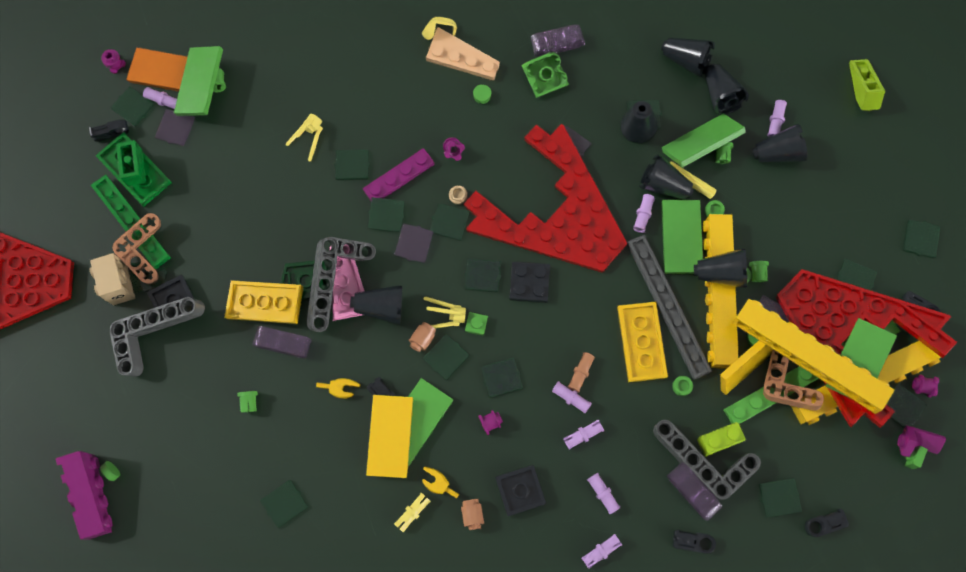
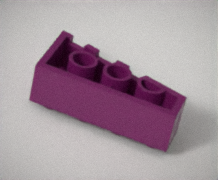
(86, 494)

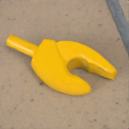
(336, 387)
(440, 484)

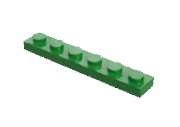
(127, 218)

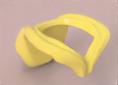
(428, 32)

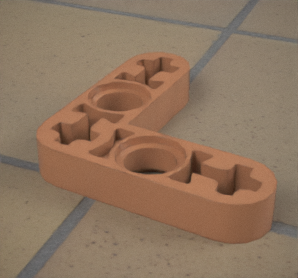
(131, 250)
(779, 385)

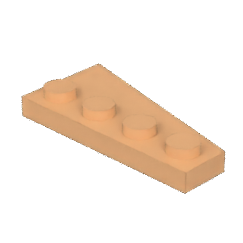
(458, 55)

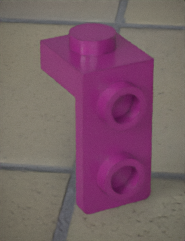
(914, 437)

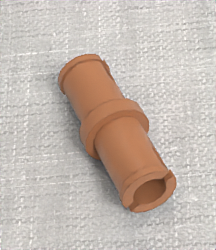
(581, 372)

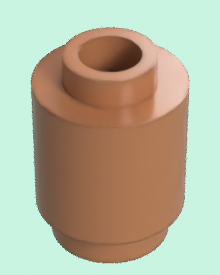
(422, 337)
(472, 514)

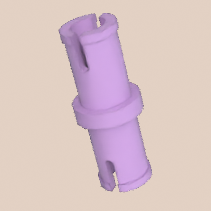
(161, 98)
(777, 118)
(644, 213)
(571, 397)
(583, 434)
(603, 493)
(601, 551)

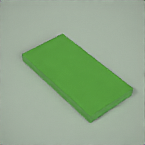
(198, 81)
(703, 140)
(681, 235)
(867, 347)
(427, 411)

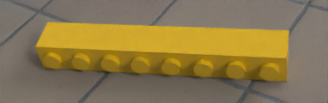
(720, 297)
(813, 356)
(895, 367)

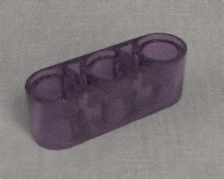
(557, 40)
(281, 342)
(694, 491)

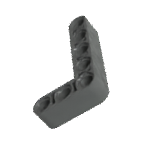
(329, 275)
(148, 324)
(702, 464)

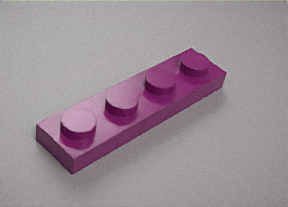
(399, 175)

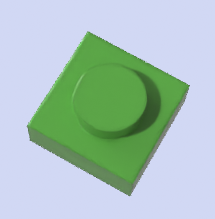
(476, 323)
(916, 457)

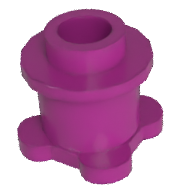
(112, 60)
(454, 152)
(926, 385)
(490, 421)

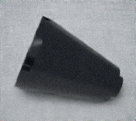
(689, 53)
(724, 90)
(639, 123)
(782, 147)
(666, 180)
(724, 269)
(379, 303)

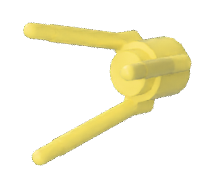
(311, 125)
(456, 312)

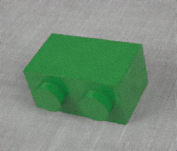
(131, 163)

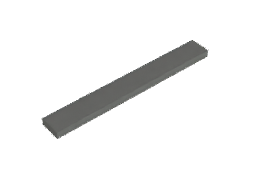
(669, 307)

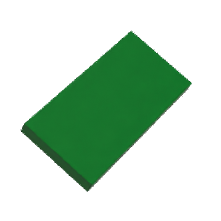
(155, 179)

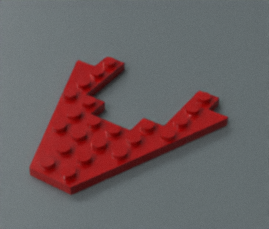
(577, 232)
(30, 280)
(830, 311)

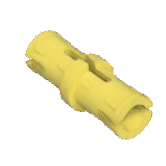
(412, 512)

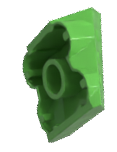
(545, 74)

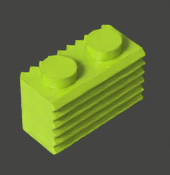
(721, 439)

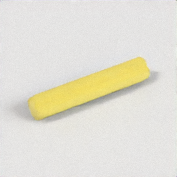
(698, 184)

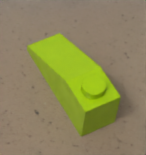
(866, 85)

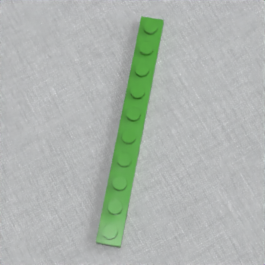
(757, 402)

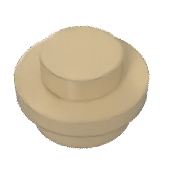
(457, 194)

